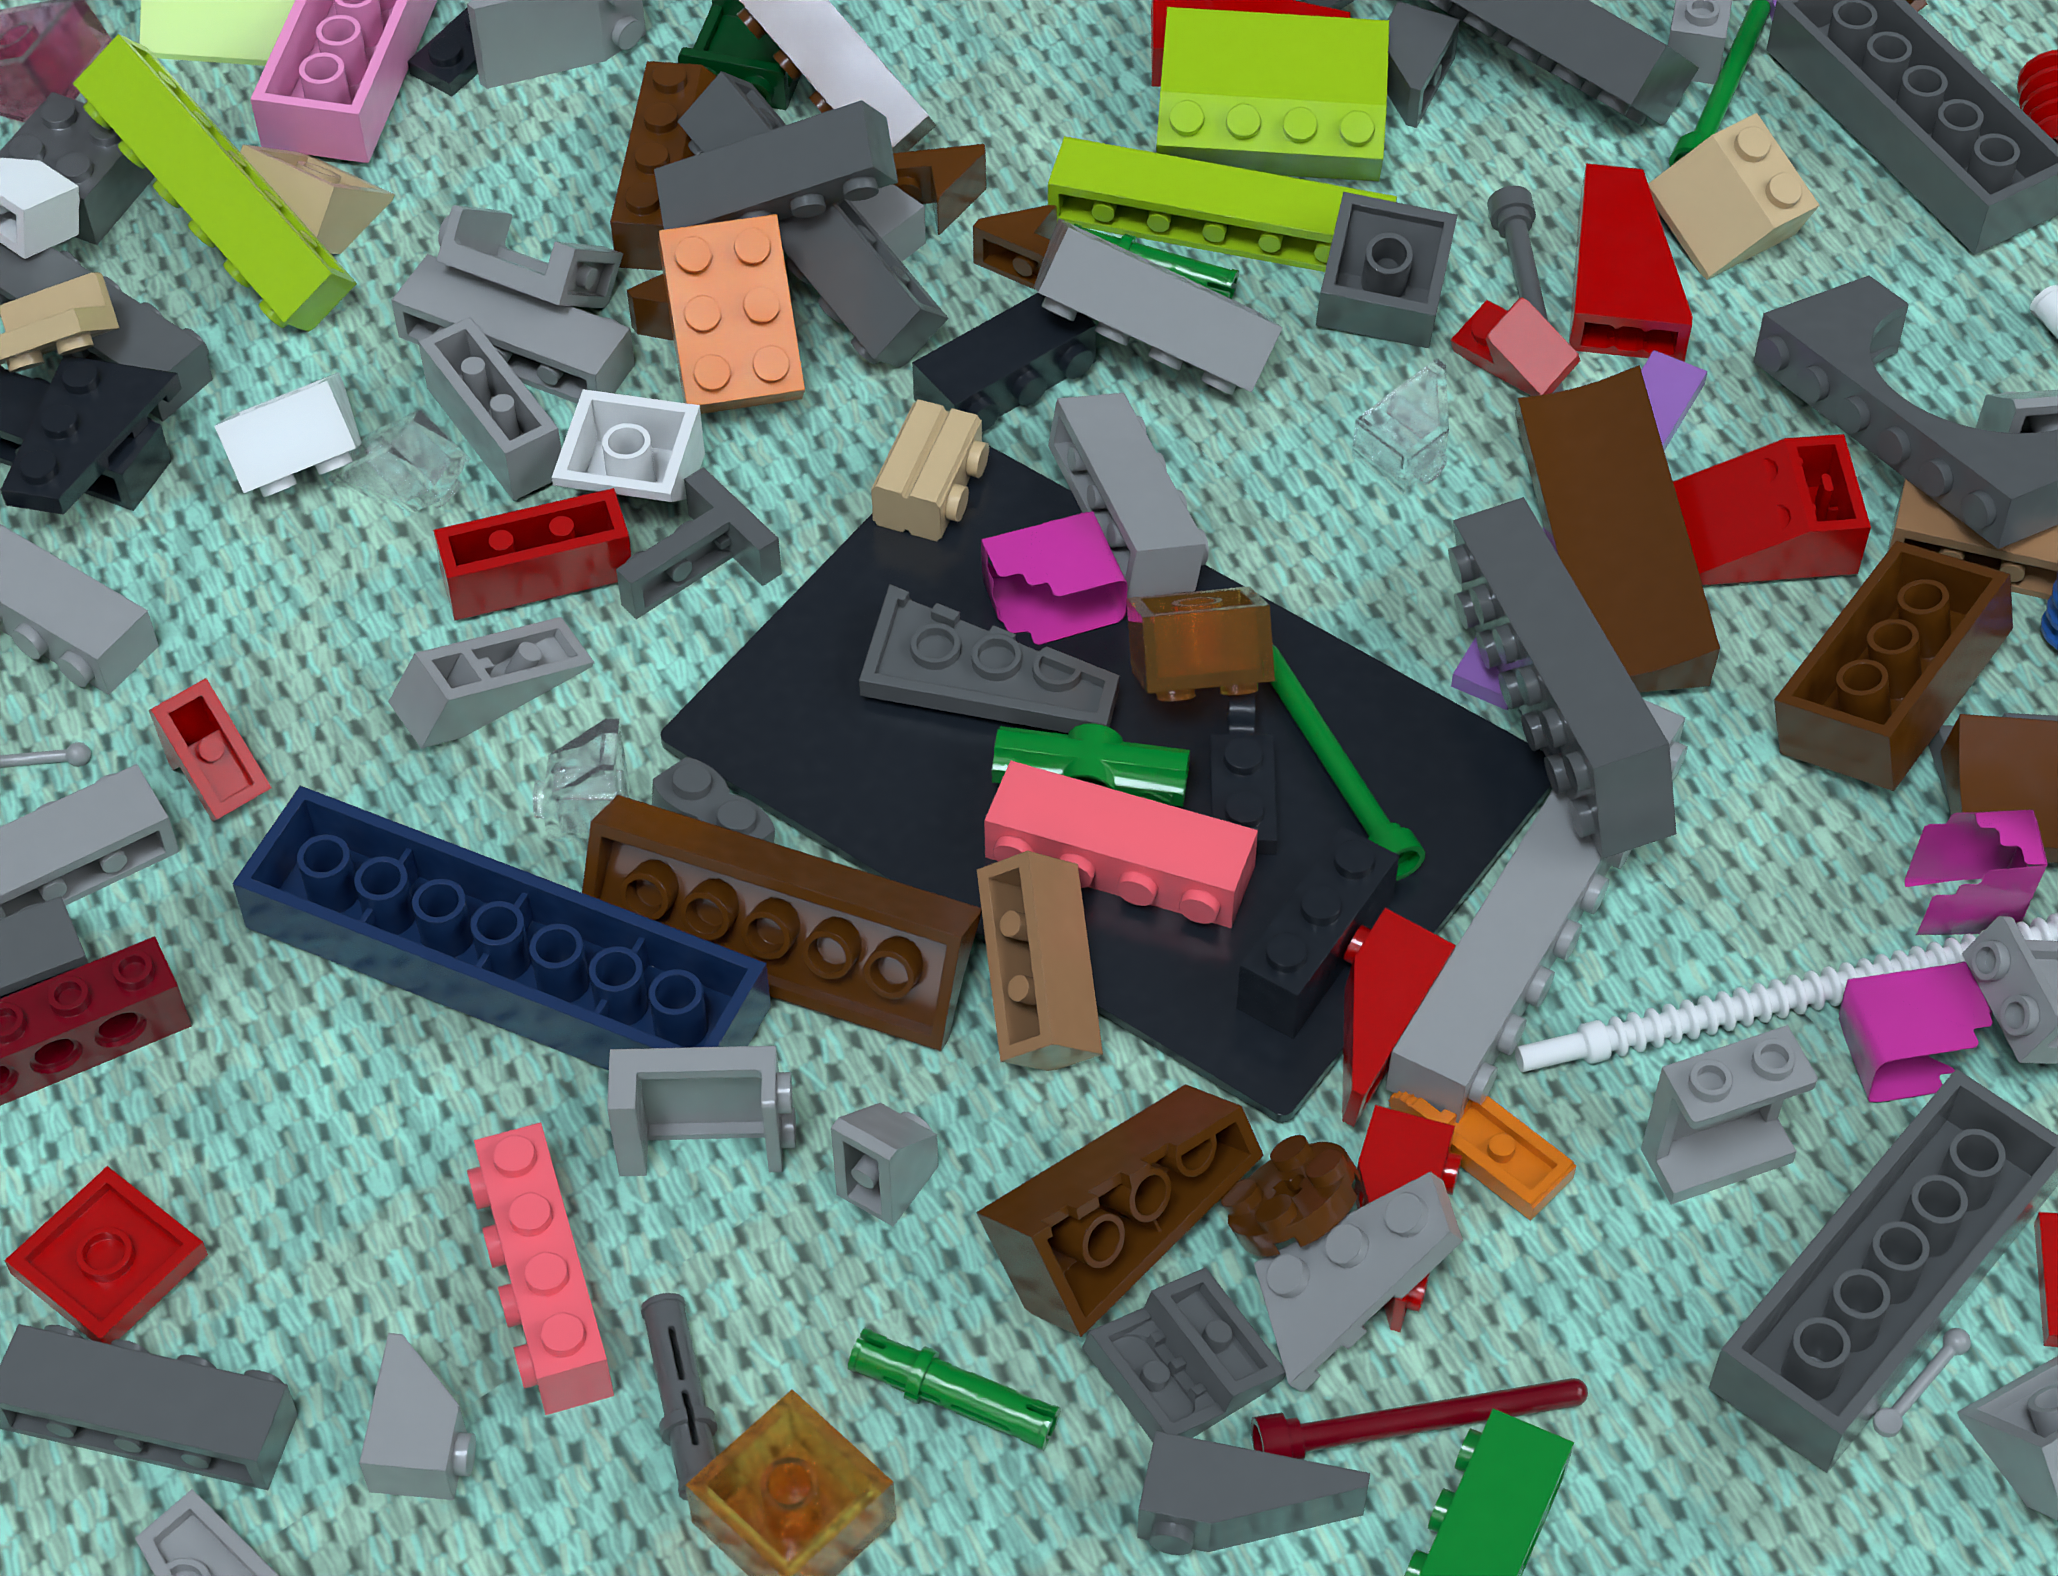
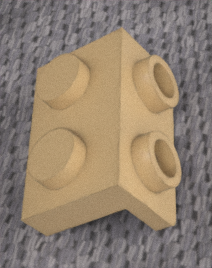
(55, 319)

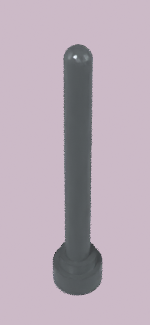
(1512, 215)

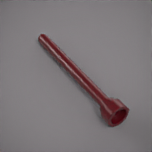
(1289, 1438)

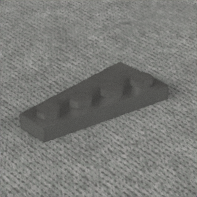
(959, 668)

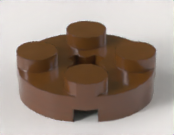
(1292, 1195)

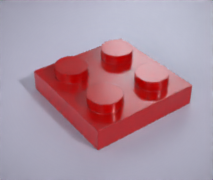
(106, 1257)

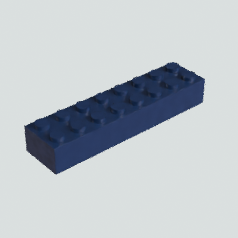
(492, 937)

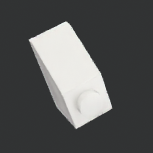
(36, 206)

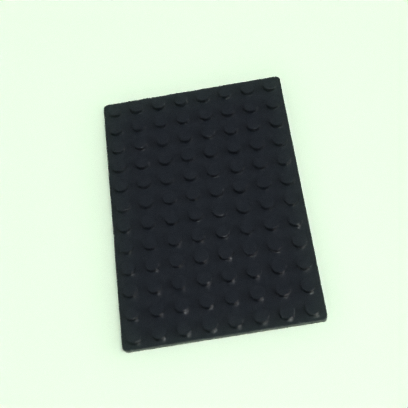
(913, 783)

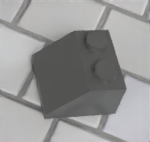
(1385, 269)

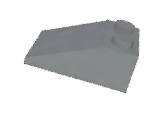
(549, 36)

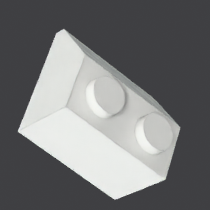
(290, 435)
(631, 446)

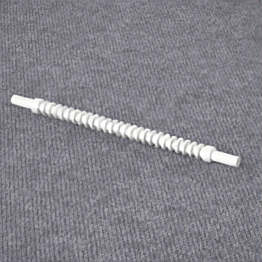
(1597, 1041)

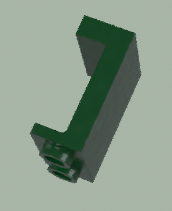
(732, 48)

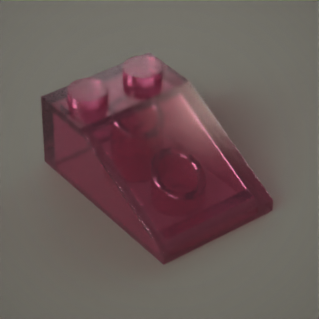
(45, 52)

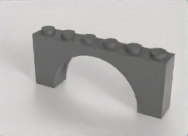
(1828, 358)

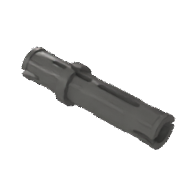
(686, 1419)

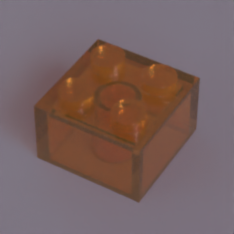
(1200, 642)
(791, 1496)

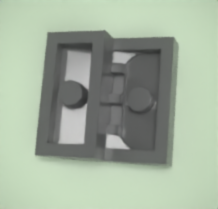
(1184, 1358)

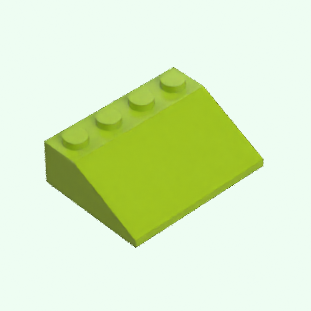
(1275, 92)

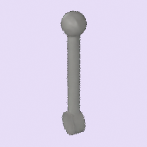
(76, 754)
(1889, 1421)

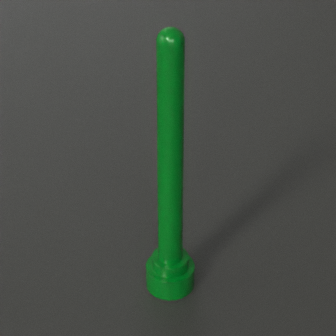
(1726, 81)
(1343, 773)

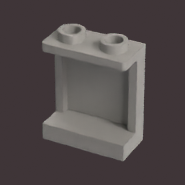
(575, 274)
(2019, 987)
(698, 1097)
(1720, 1114)

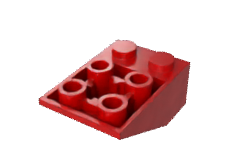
(1777, 513)

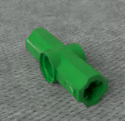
(1097, 757)

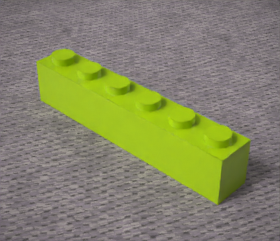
(213, 184)
(1197, 203)

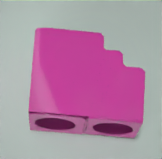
(1054, 578)
(1982, 847)
(1904, 1018)

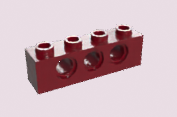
(87, 1018)

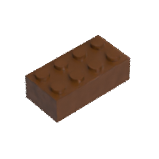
(1894, 665)

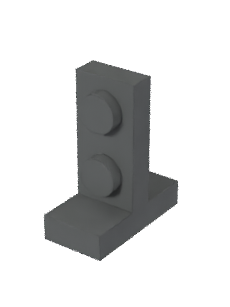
(718, 532)

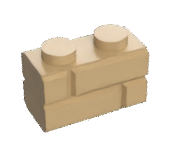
(929, 471)

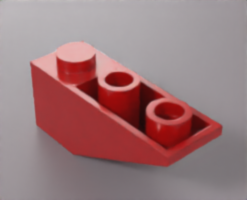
(1393, 1154)

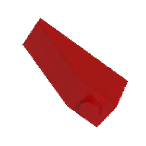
(1384, 989)

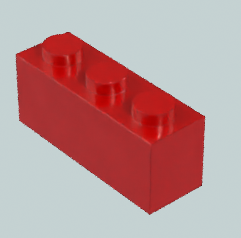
(532, 553)

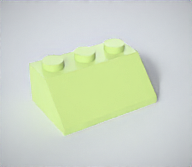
(213, 29)

